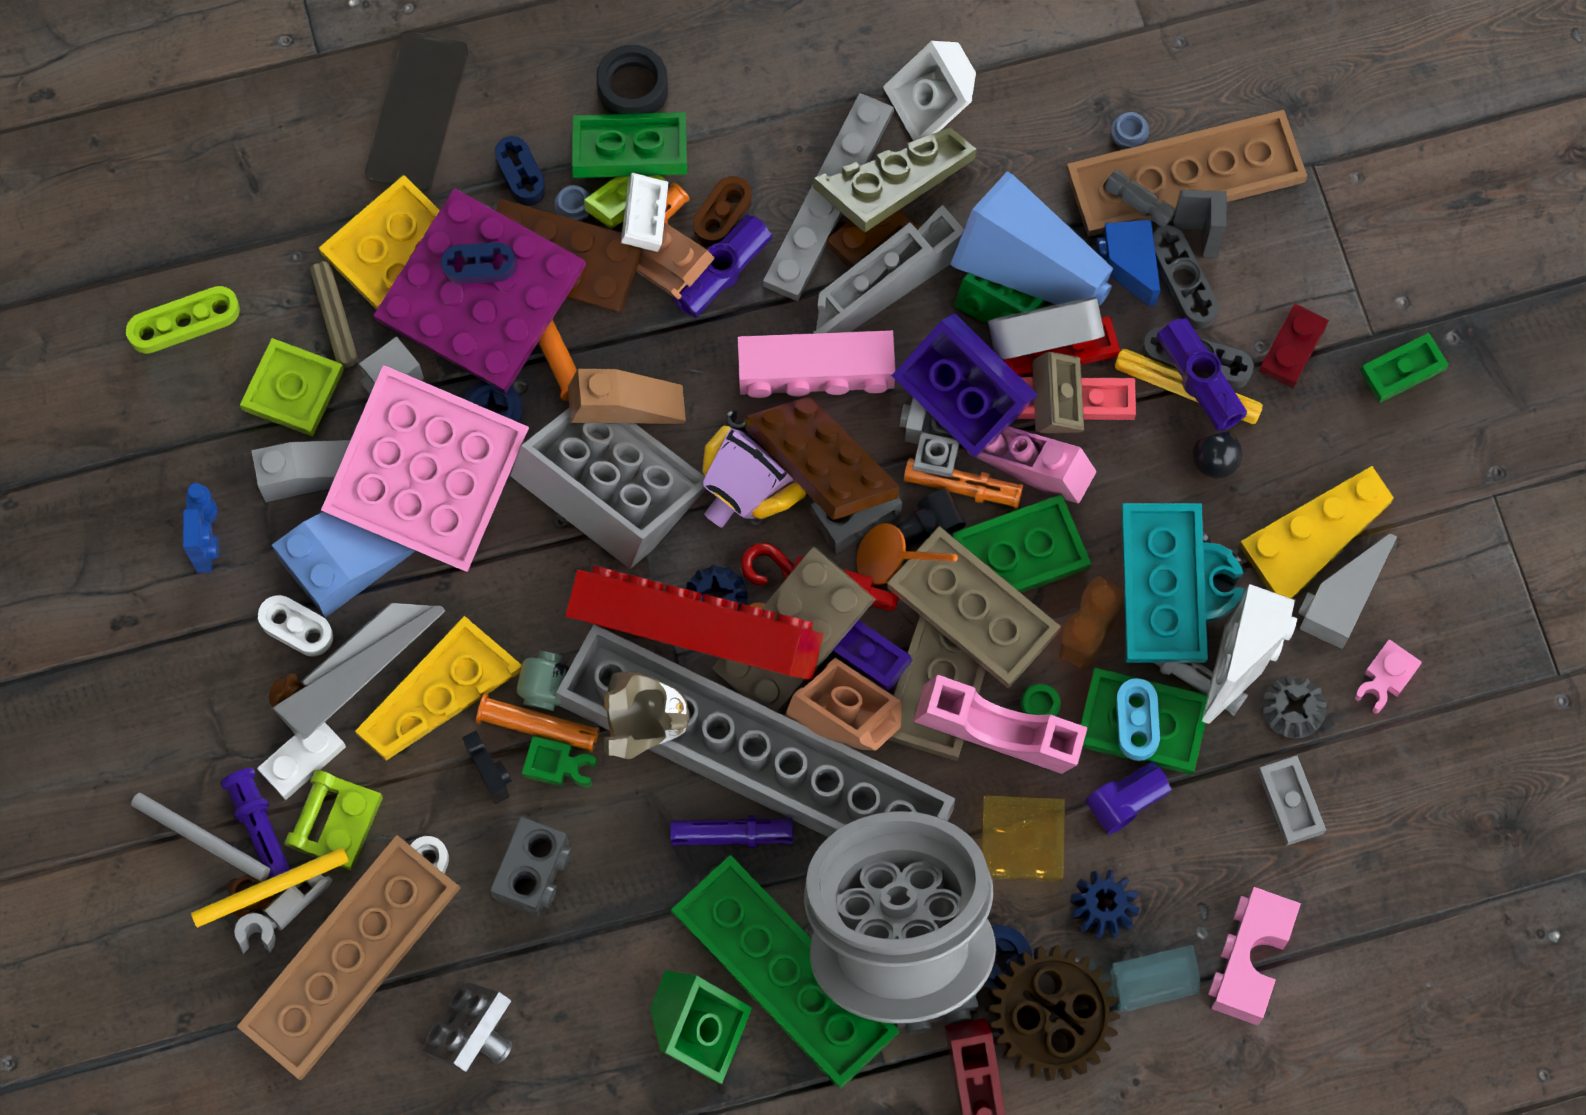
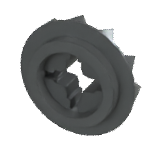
(1292, 724)

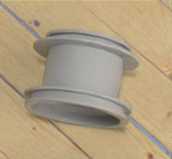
(900, 917)

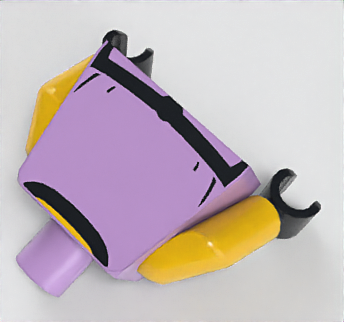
(744, 477)

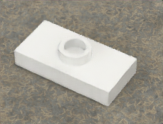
(644, 212)

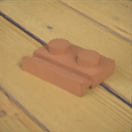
(676, 262)

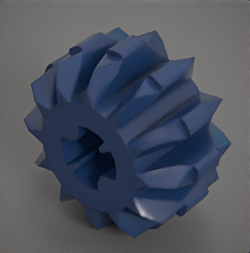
(1120, 907)

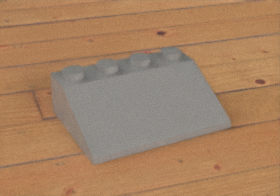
(609, 482)

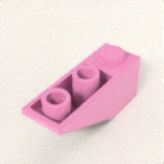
(1041, 463)

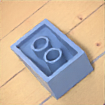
(336, 559)

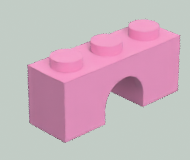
(1263, 921)

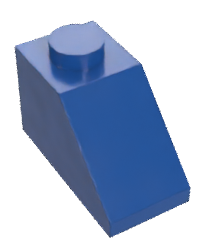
(1131, 254)

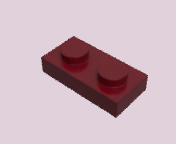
(1294, 345)

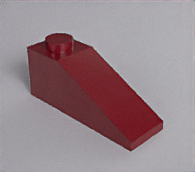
(974, 1068)

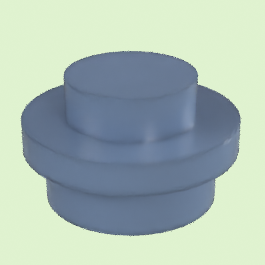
(1130, 130)
(570, 203)

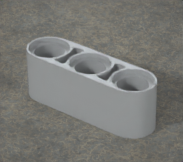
(1046, 328)

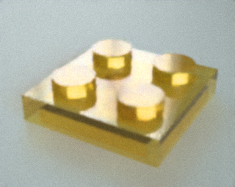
(1023, 838)

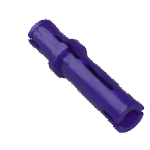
(740, 831)

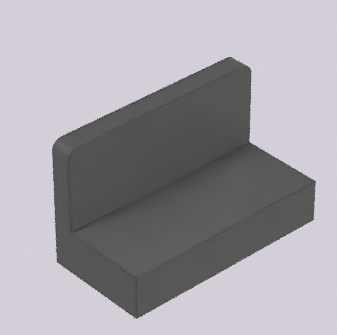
(1203, 212)

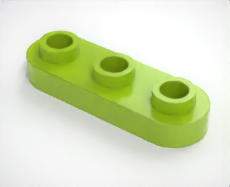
(165, 319)

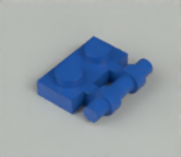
(198, 537)

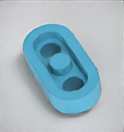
(1137, 721)

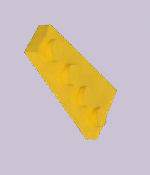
(1307, 539)
(438, 688)

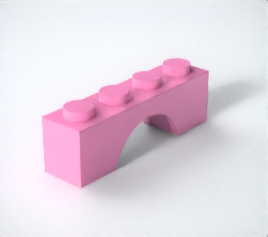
(1029, 737)

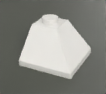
(932, 88)

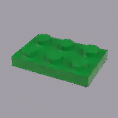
(629, 144)
(1029, 545)
(1179, 722)

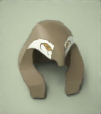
(642, 714)

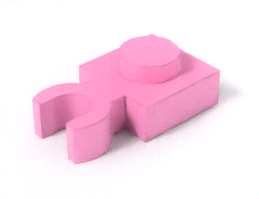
(1389, 672)

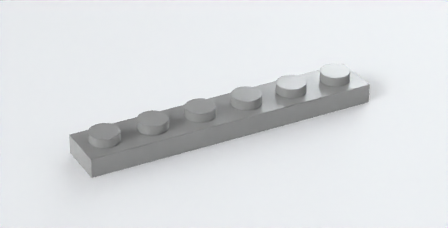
(817, 215)

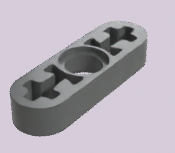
(1205, 295)
(1227, 354)

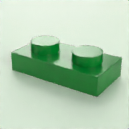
(1404, 367)

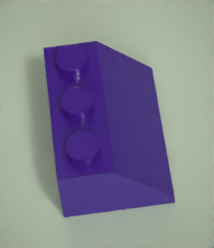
(964, 384)

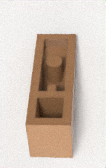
(624, 398)

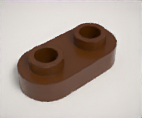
(720, 212)

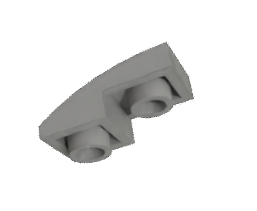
(936, 449)

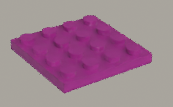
(480, 325)

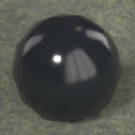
(1218, 455)

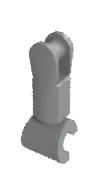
(278, 913)

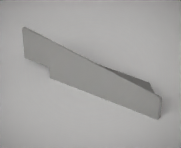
(888, 273)
(354, 665)

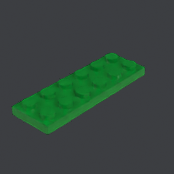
(772, 963)

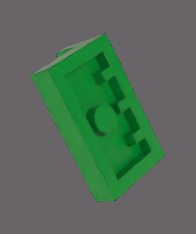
(991, 300)

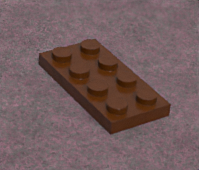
(608, 261)
(822, 457)

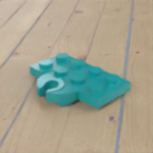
(1171, 582)

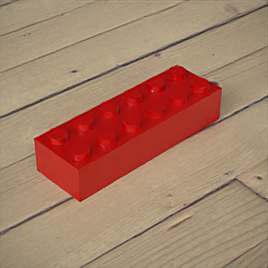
(705, 626)

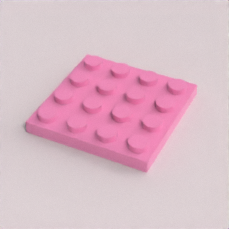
(425, 468)

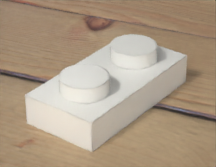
(298, 758)

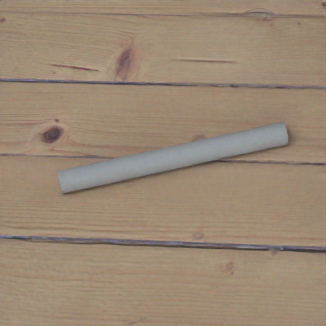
(200, 837)

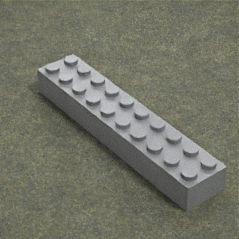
(751, 745)

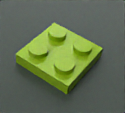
(292, 387)

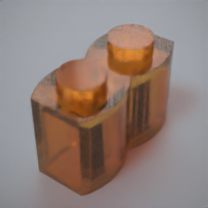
(1088, 626)

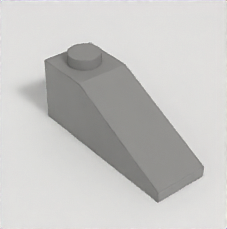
(297, 467)
(1342, 596)

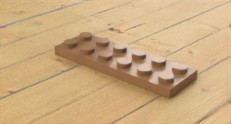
(1232, 157)
(348, 957)

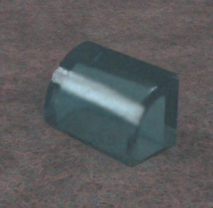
(1155, 978)

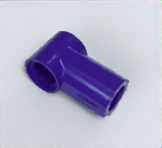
(1119, 802)

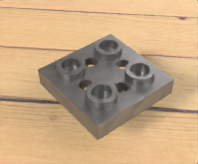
(469, 1028)

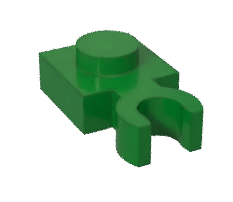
(551, 762)

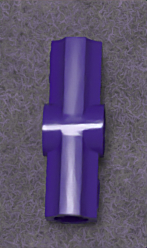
(735, 249)
(1212, 393)

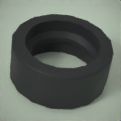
(632, 56)

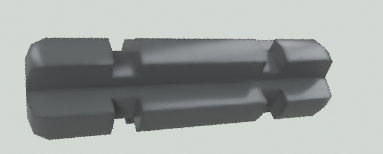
(1140, 198)

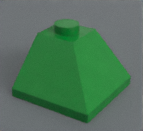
(698, 1023)

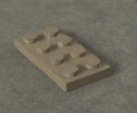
(814, 593)
(975, 608)
(932, 656)

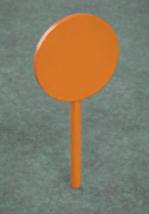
(884, 551)

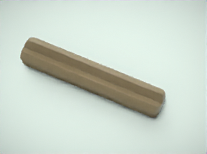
(334, 314)

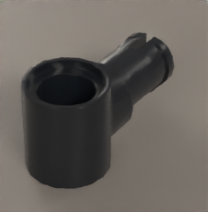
(933, 511)

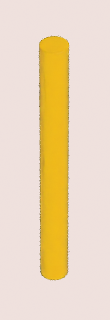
(269, 887)

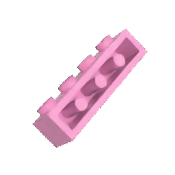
(816, 363)

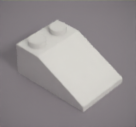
(1247, 645)

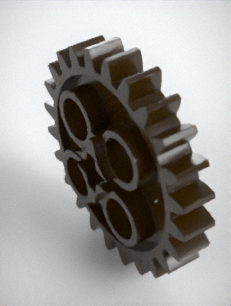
(1071, 981)

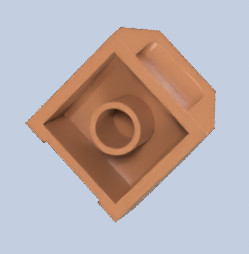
(846, 708)

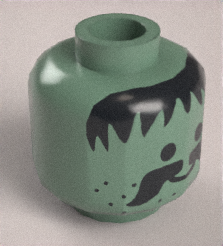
(540, 680)

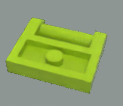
(346, 824)

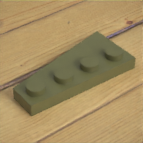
(894, 179)

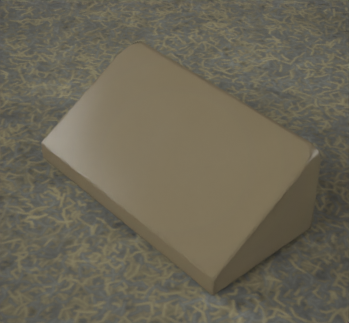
(1059, 393)

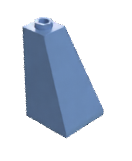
(1029, 248)

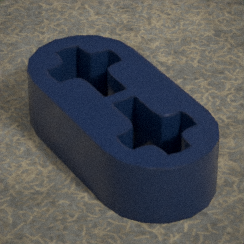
(527, 167)
(480, 271)

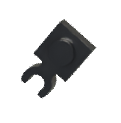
(493, 774)

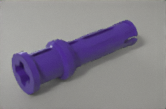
(252, 811)

